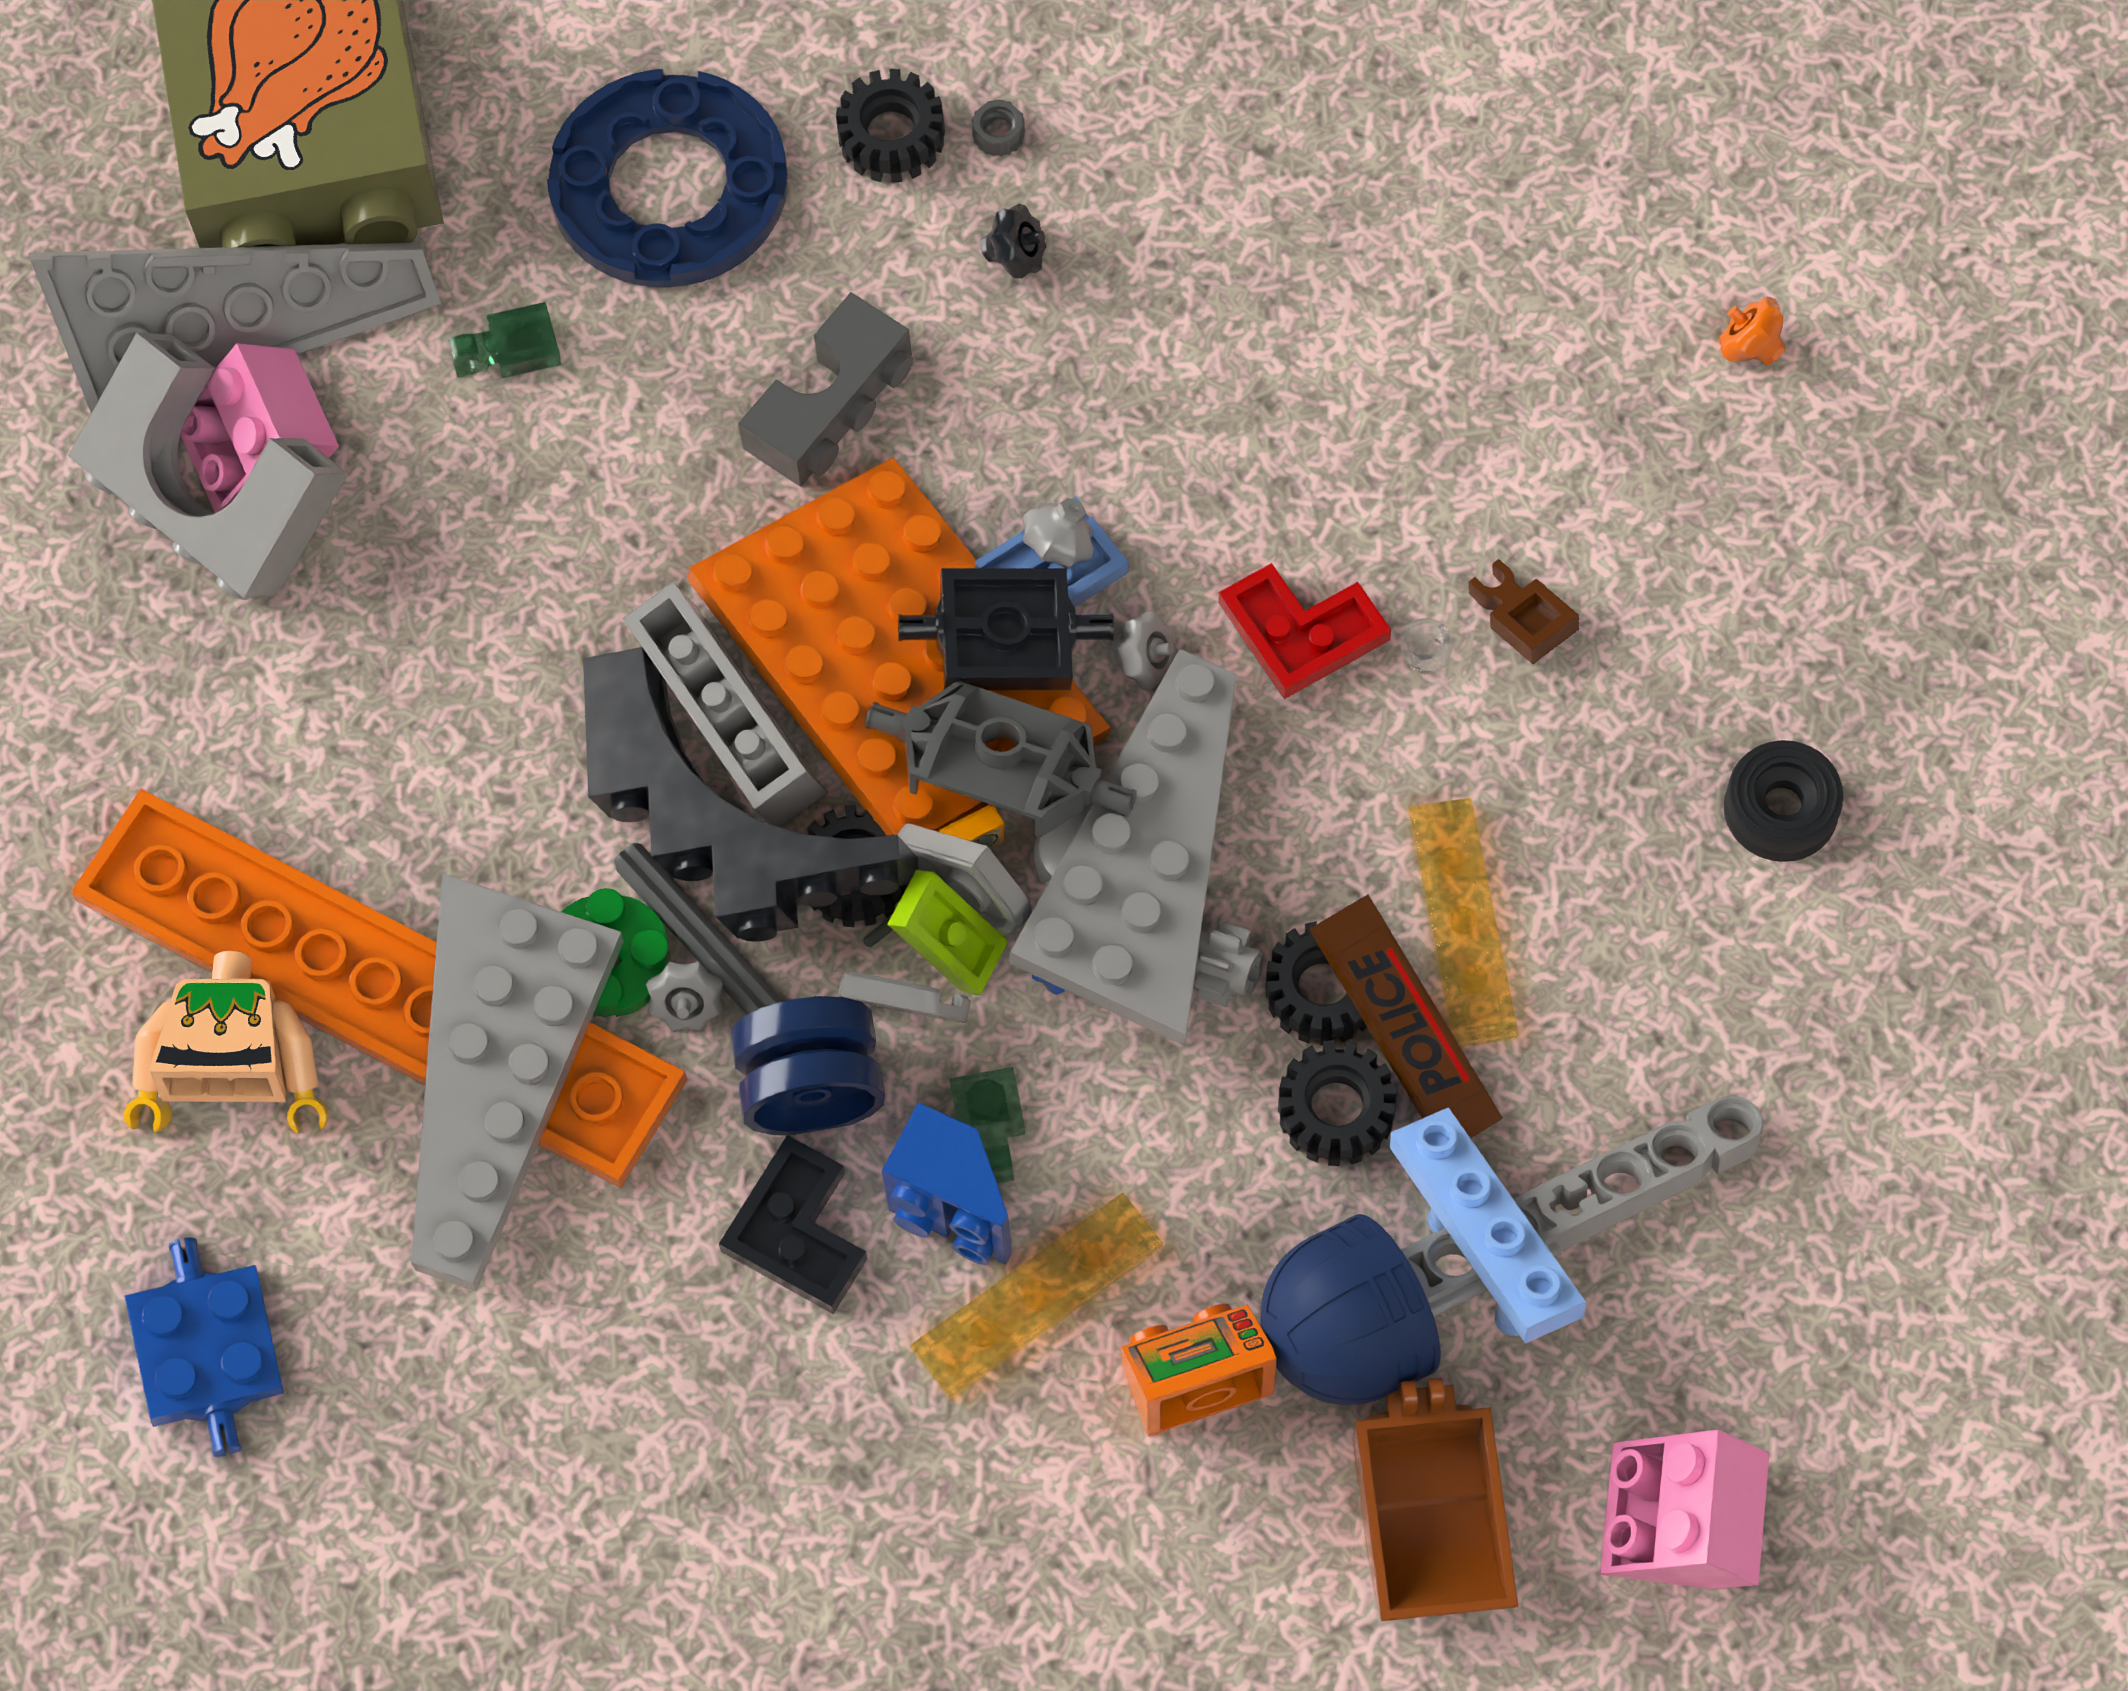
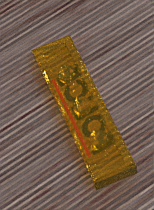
(1462, 922)
(1036, 1296)

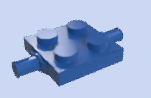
(204, 1346)

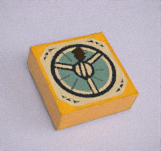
(979, 827)

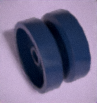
(807, 1065)

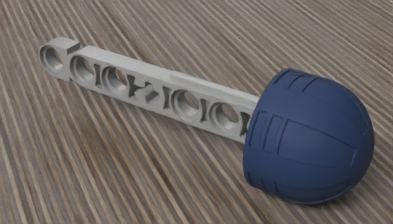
(1359, 1312)

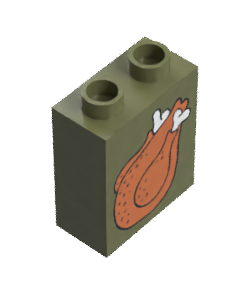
(297, 121)

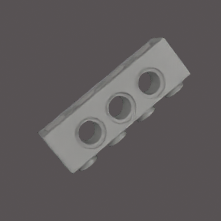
(724, 706)

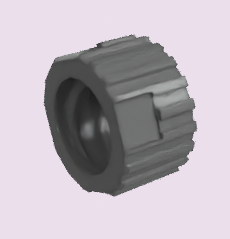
(994, 144)

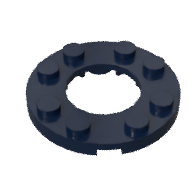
(658, 104)

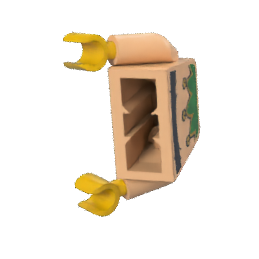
(223, 1045)

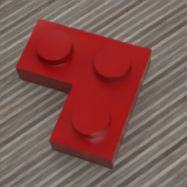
(1296, 643)

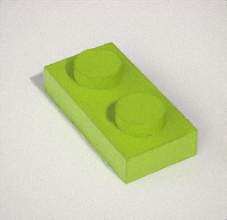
(948, 932)

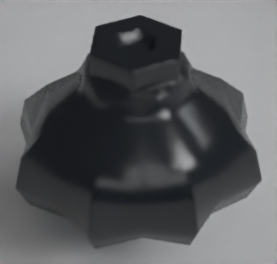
(1015, 241)

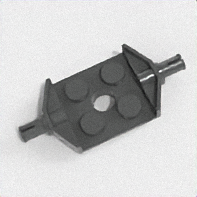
(1042, 778)

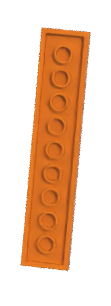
(346, 969)

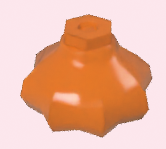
(1754, 333)

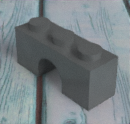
(801, 430)

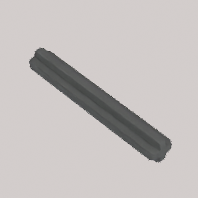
(694, 929)

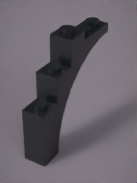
(756, 867)

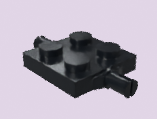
(1006, 628)

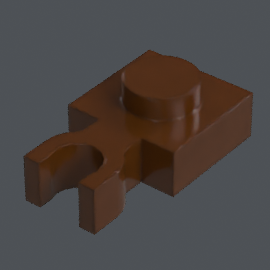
(1526, 618)

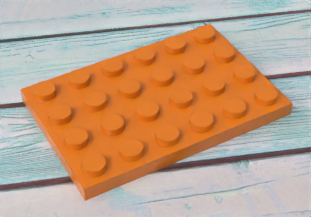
(819, 622)

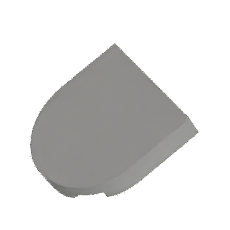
(972, 874)
(902, 996)

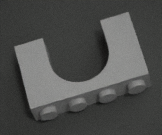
(133, 453)

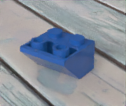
(945, 1183)

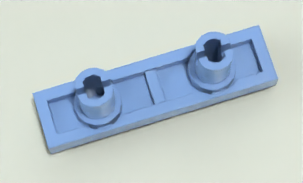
(1487, 1227)

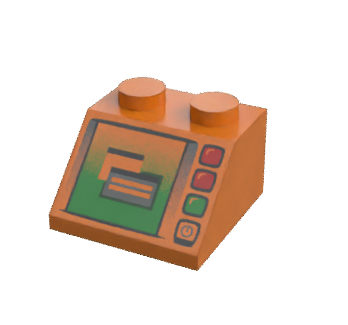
(1198, 1367)

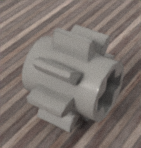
(1227, 964)

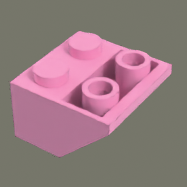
(245, 403)
(1686, 1510)

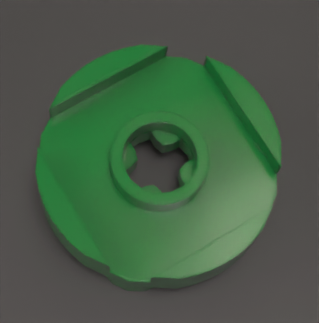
(641, 955)

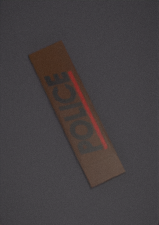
(1403, 1016)

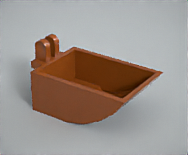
(1433, 1506)

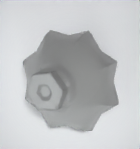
(1059, 533)
(1144, 650)
(685, 996)

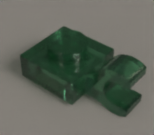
(516, 340)
(993, 1107)

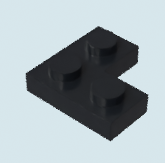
(779, 1232)

